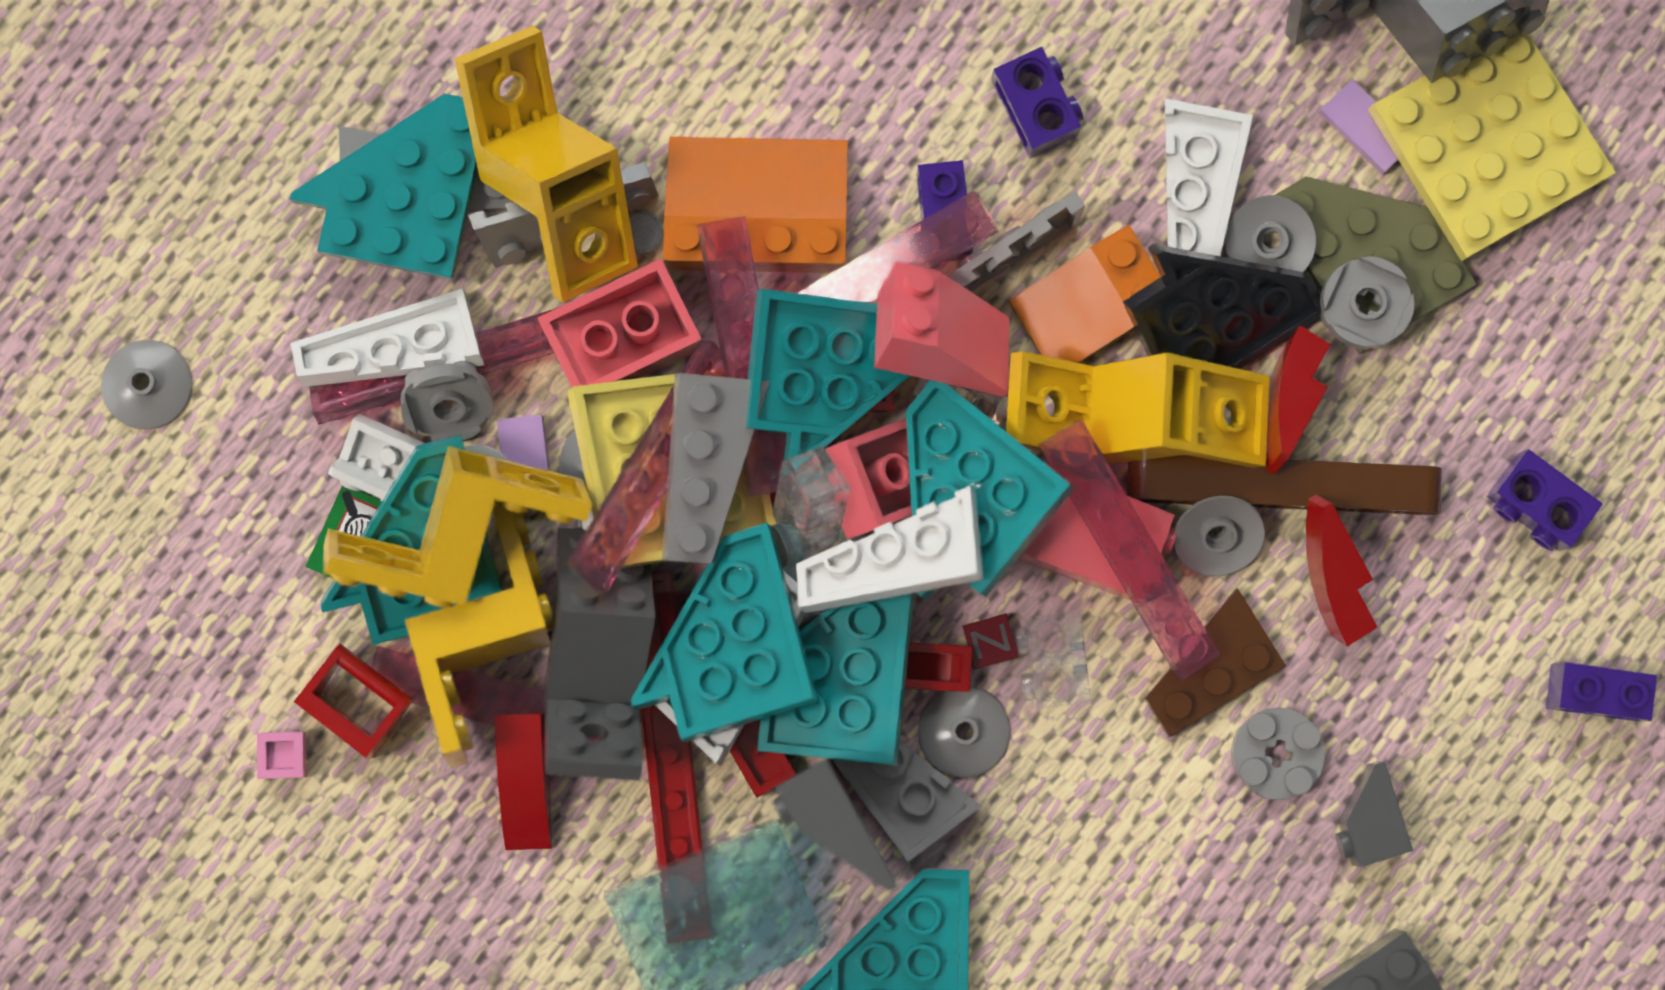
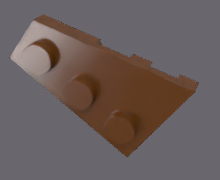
(1243, 662)

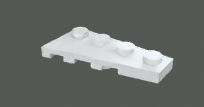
(391, 343)

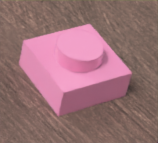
(281, 755)

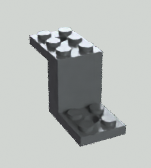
(1434, 33)
(595, 669)

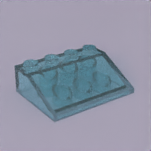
(717, 914)

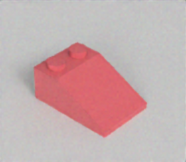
(622, 329)
(940, 331)
(877, 477)

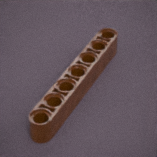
(1344, 484)

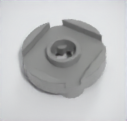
(1390, 292)
(441, 382)
(1256, 768)

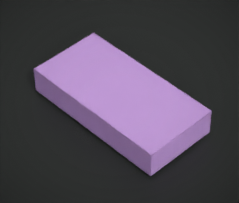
(1350, 118)
(524, 440)

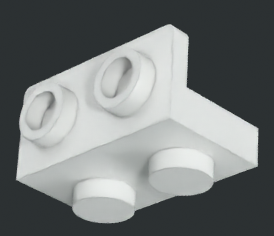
(372, 456)

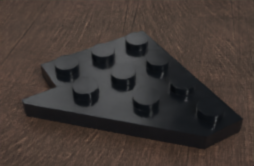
(1220, 307)

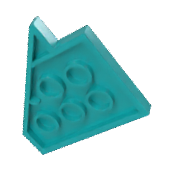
(401, 194)
(817, 366)

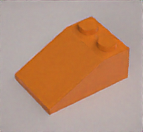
(1081, 302)

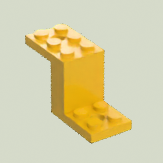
(547, 163)
(1143, 407)
(455, 528)
(480, 634)

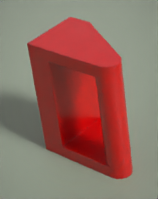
(339, 722)

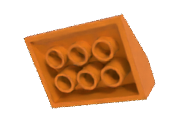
(783, 187)

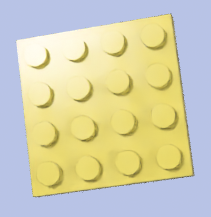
(1491, 145)
(608, 427)

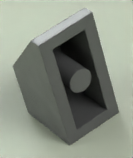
(1372, 820)

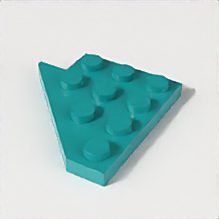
(961, 447)
(402, 522)
(733, 644)
(859, 682)
(910, 942)

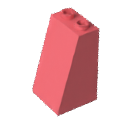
(1072, 552)

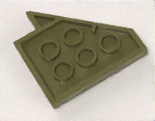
(1366, 224)

